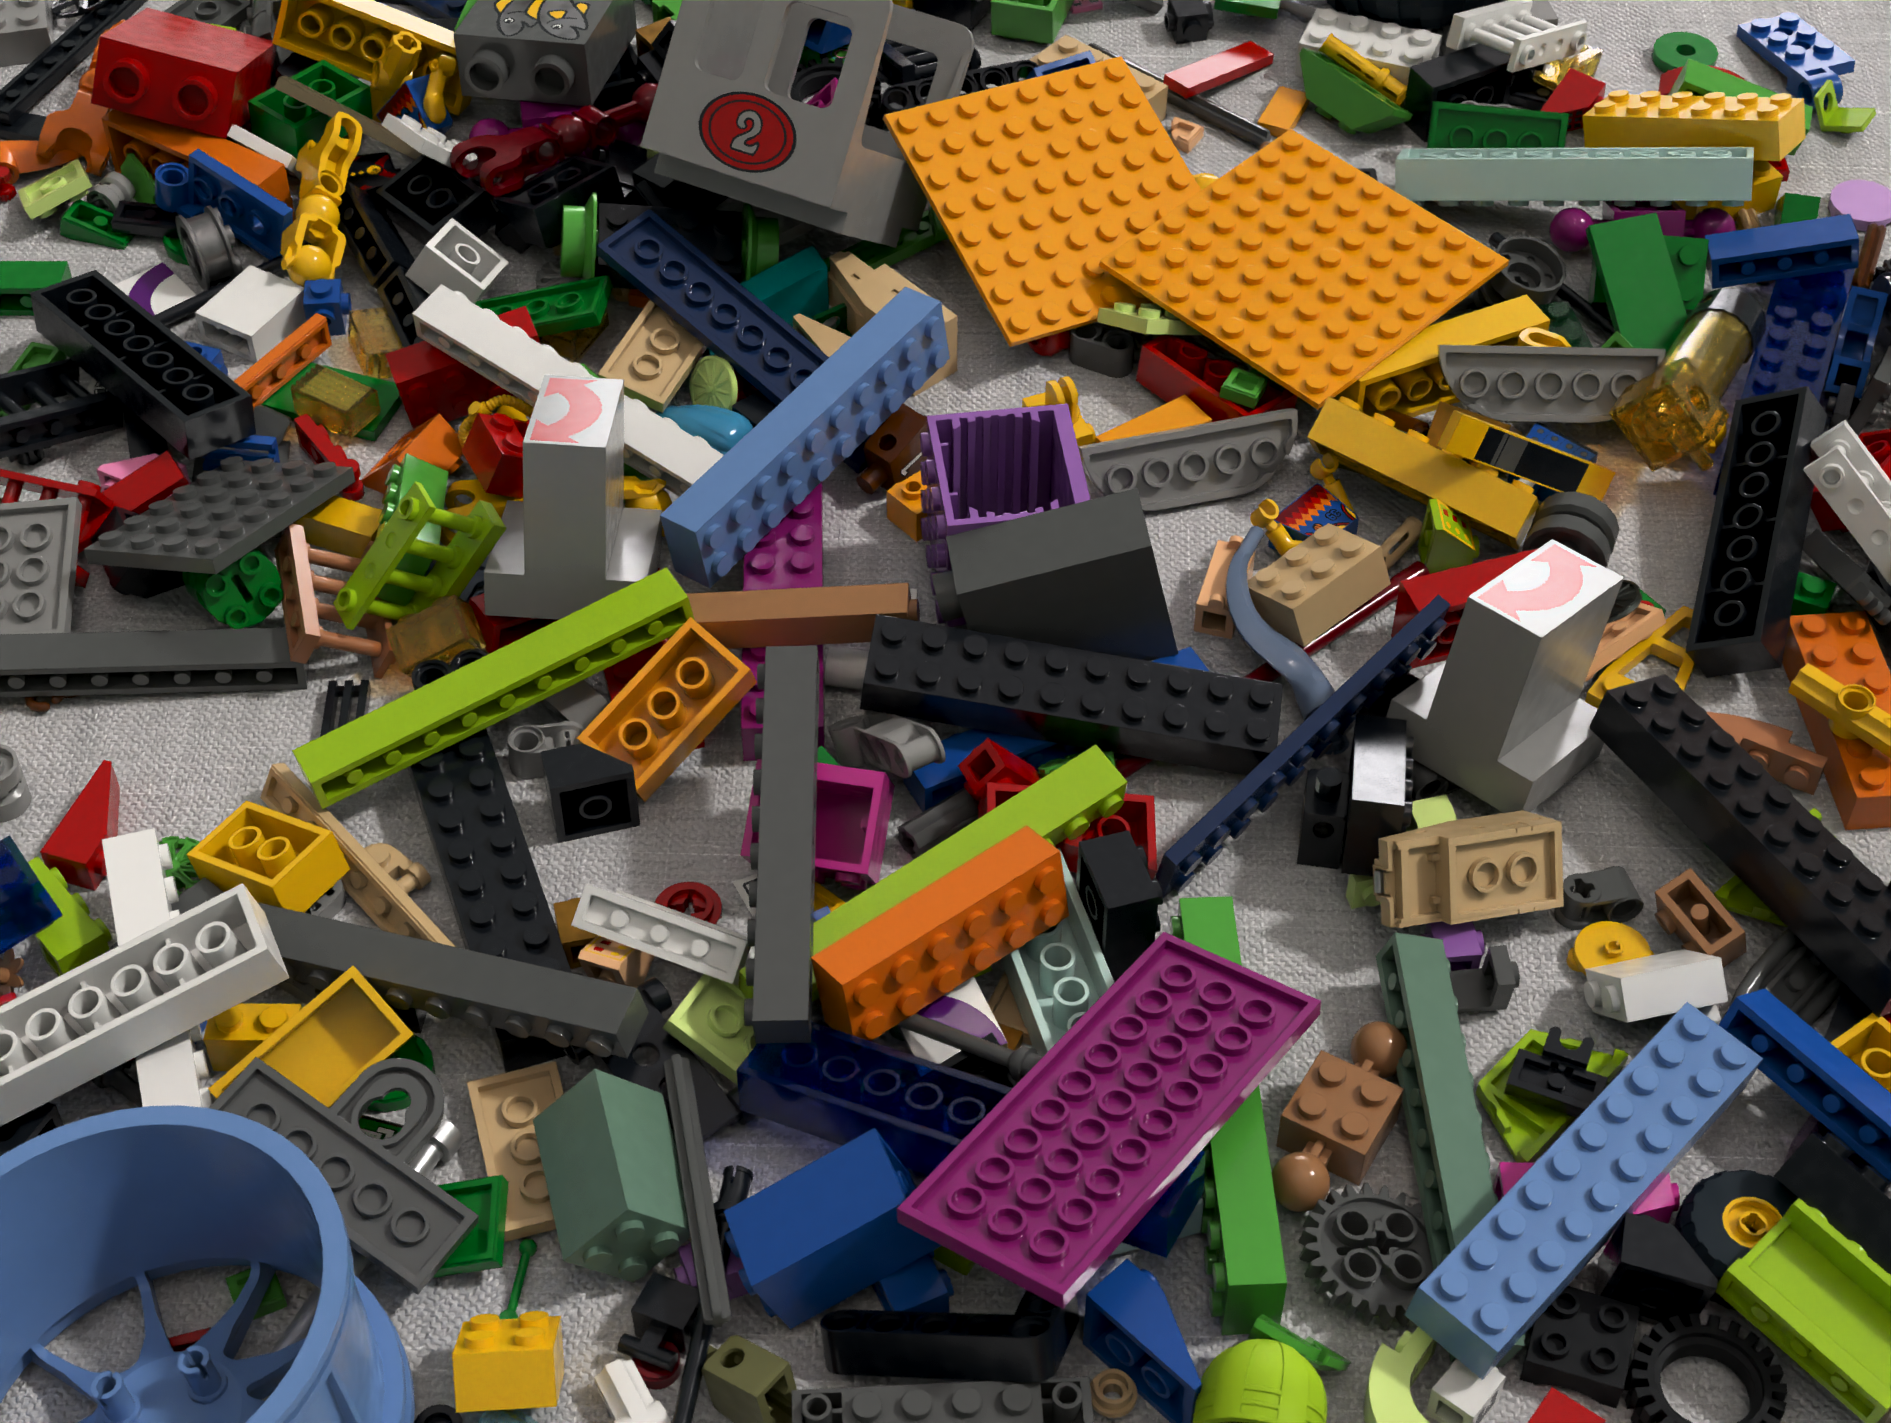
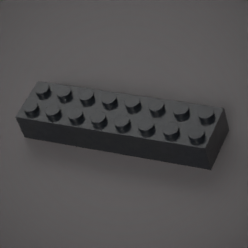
(144, 364)
(1756, 534)

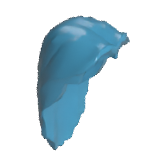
(714, 424)

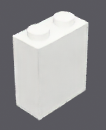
(252, 314)
(1655, 985)

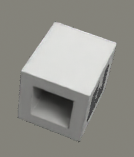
(1464, 1396)

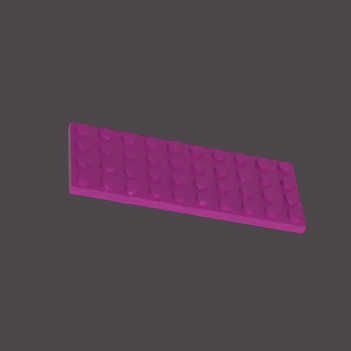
(1109, 1118)

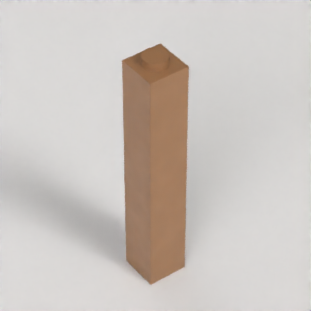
(800, 614)

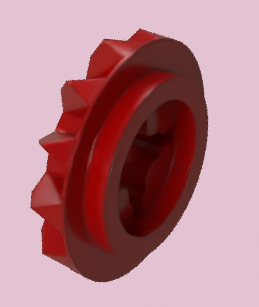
(703, 899)

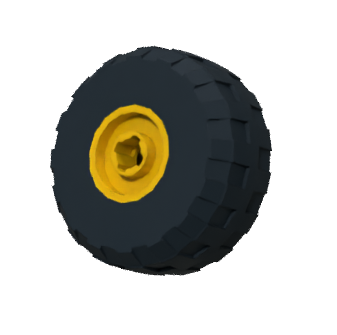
(1730, 1216)

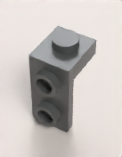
(1488, 986)

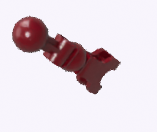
(535, 149)

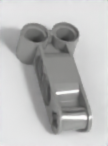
(886, 742)

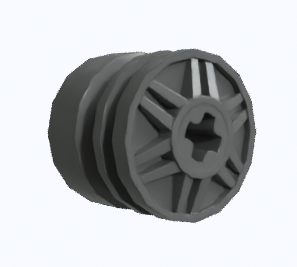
(1531, 270)

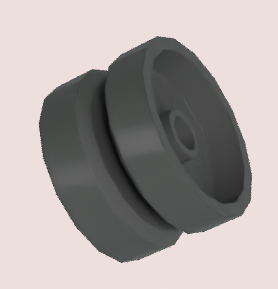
(1577, 523)

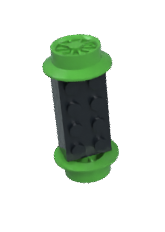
(732, 240)

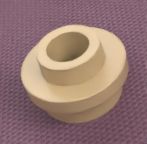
(1113, 1381)

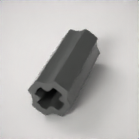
(938, 823)

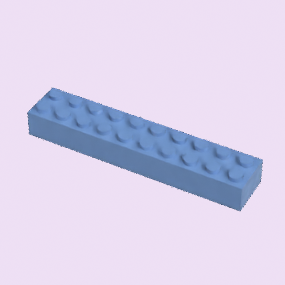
(805, 437)
(1581, 1189)

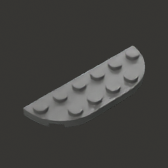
(1544, 381)
(1193, 461)

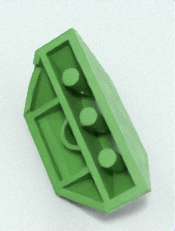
(1347, 97)

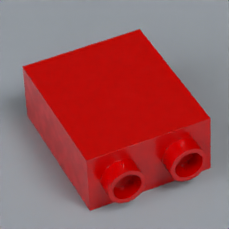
(181, 71)

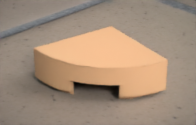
(1185, 134)

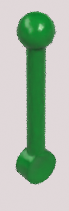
(527, 1249)

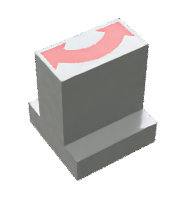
(570, 532)
(1507, 698)

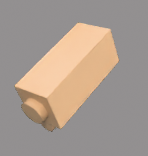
(1212, 609)

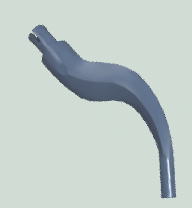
(1286, 657)

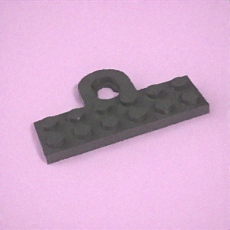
(386, 1205)

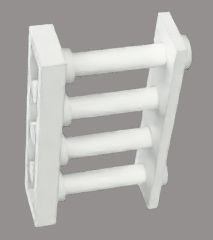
(1517, 33)
(1855, 491)
(663, 932)

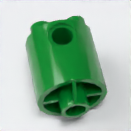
(239, 593)

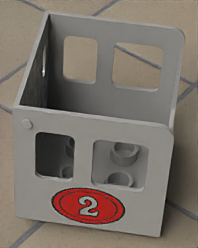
(734, 129)

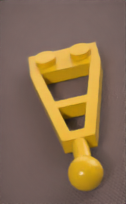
(1656, 645)

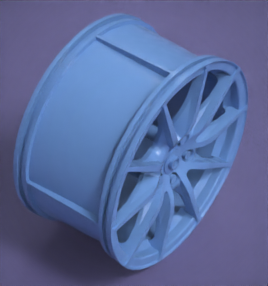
(176, 1193)

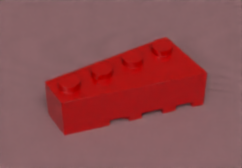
(1180, 368)

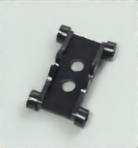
(714, 1106)

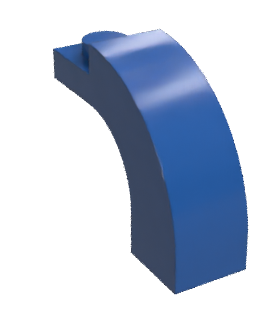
(1855, 340)

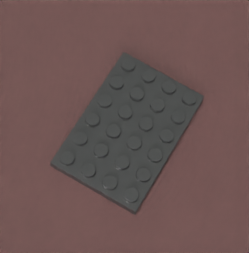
(220, 515)

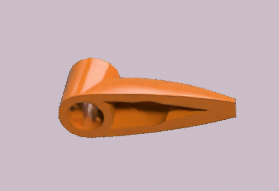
(22, 158)

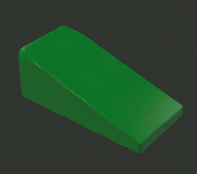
(92, 225)

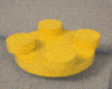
(1606, 944)

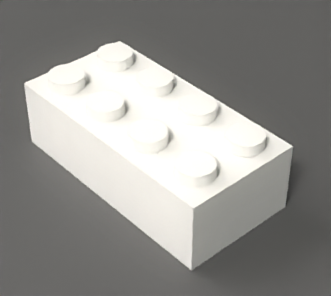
(1378, 42)

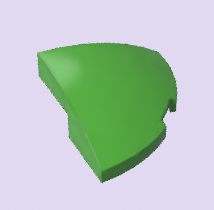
(1316, 1353)

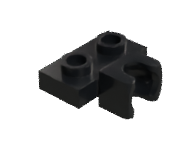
(1556, 1077)

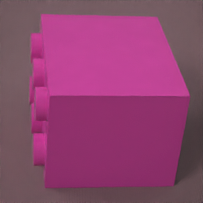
(849, 824)

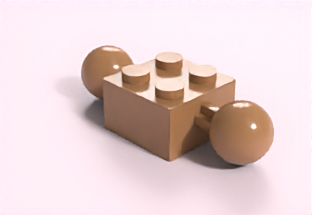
(1339, 1117)

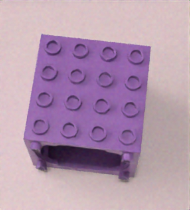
(993, 471)

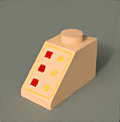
(615, 962)

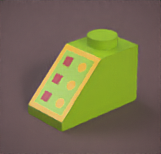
(1446, 539)

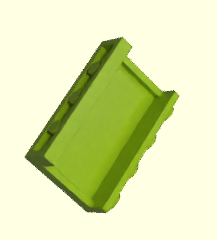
(1820, 1306)

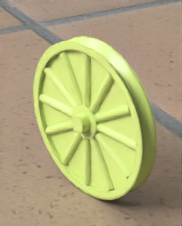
(713, 383)

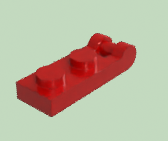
(319, 448)

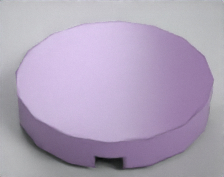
(1862, 199)

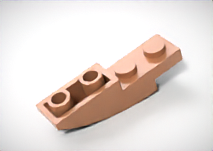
(1773, 749)

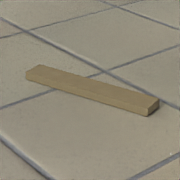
(331, 107)

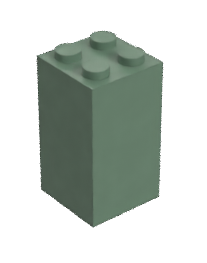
(612, 1176)

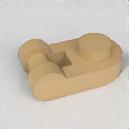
(396, 865)

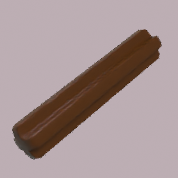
(1869, 256)

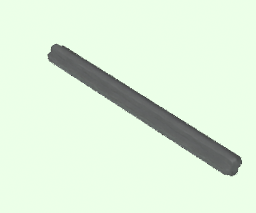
(1207, 109)
(697, 1192)

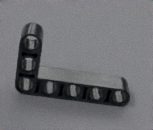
(911, 93)
(951, 1344)

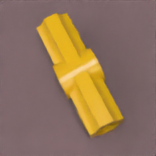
(393, 69)
(1848, 707)

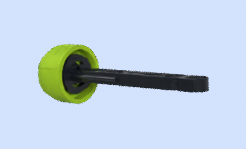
(1261, 1385)

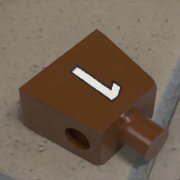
(893, 450)

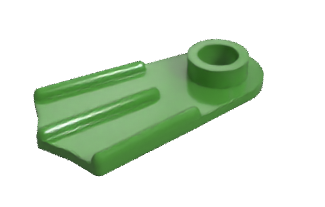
(140, 178)

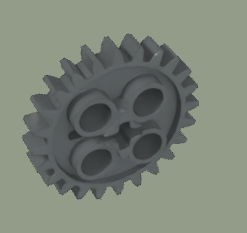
(1383, 1244)

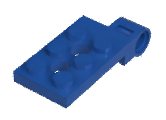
(1798, 53)
(249, 211)

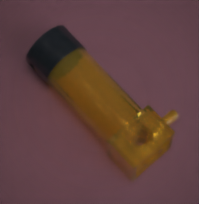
(1679, 403)

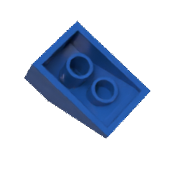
(1136, 1332)

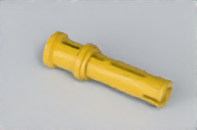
(1364, 70)

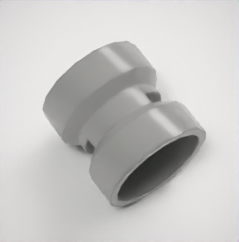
(111, 190)

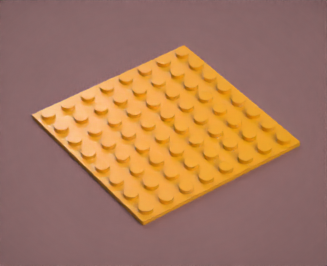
(1044, 187)
(1304, 267)

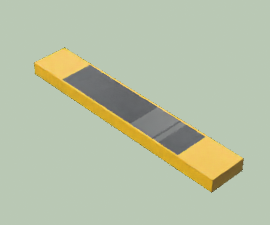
(1523, 456)

